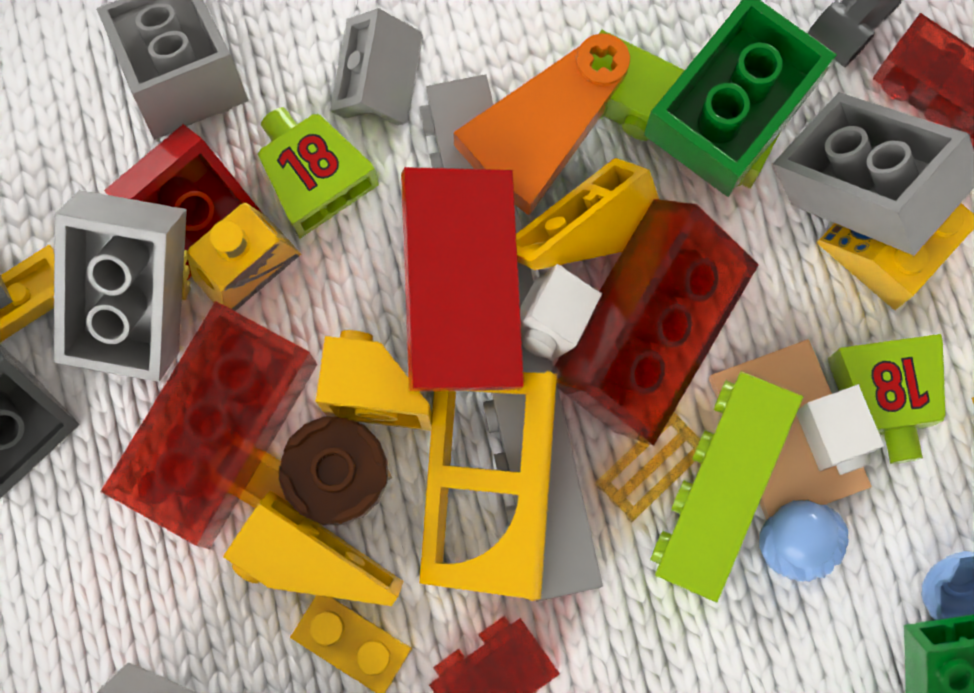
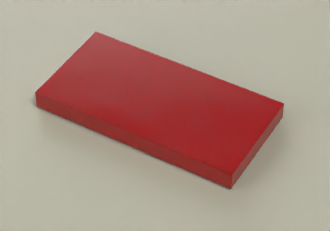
(461, 280)

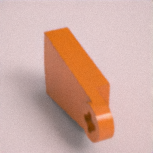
(545, 119)

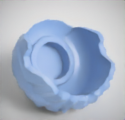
(804, 540)
(950, 587)

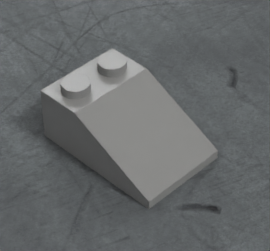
(172, 61)

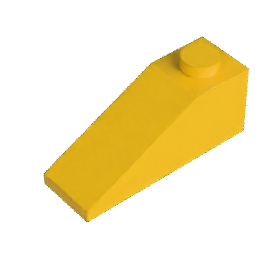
(590, 219)
(305, 557)

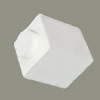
(556, 313)
(840, 430)

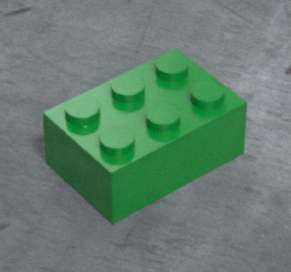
(738, 94)

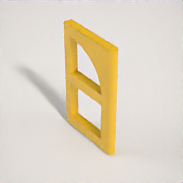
(517, 559)

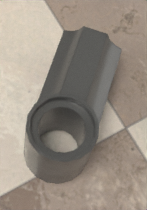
(851, 25)

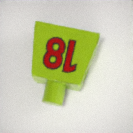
(313, 169)
(900, 385)

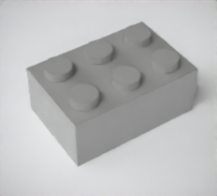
(878, 171)
(118, 284)

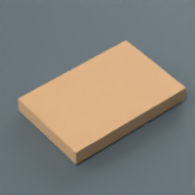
(796, 470)

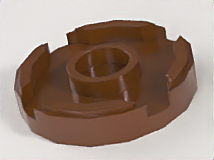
(337, 486)

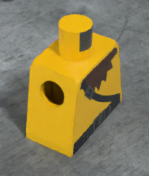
(239, 256)

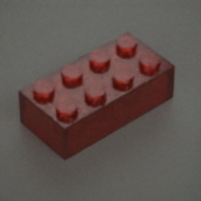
(655, 320)
(210, 426)

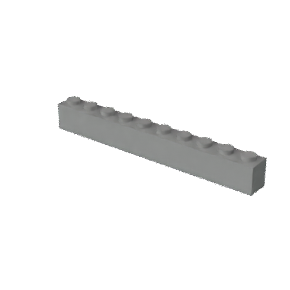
(569, 548)

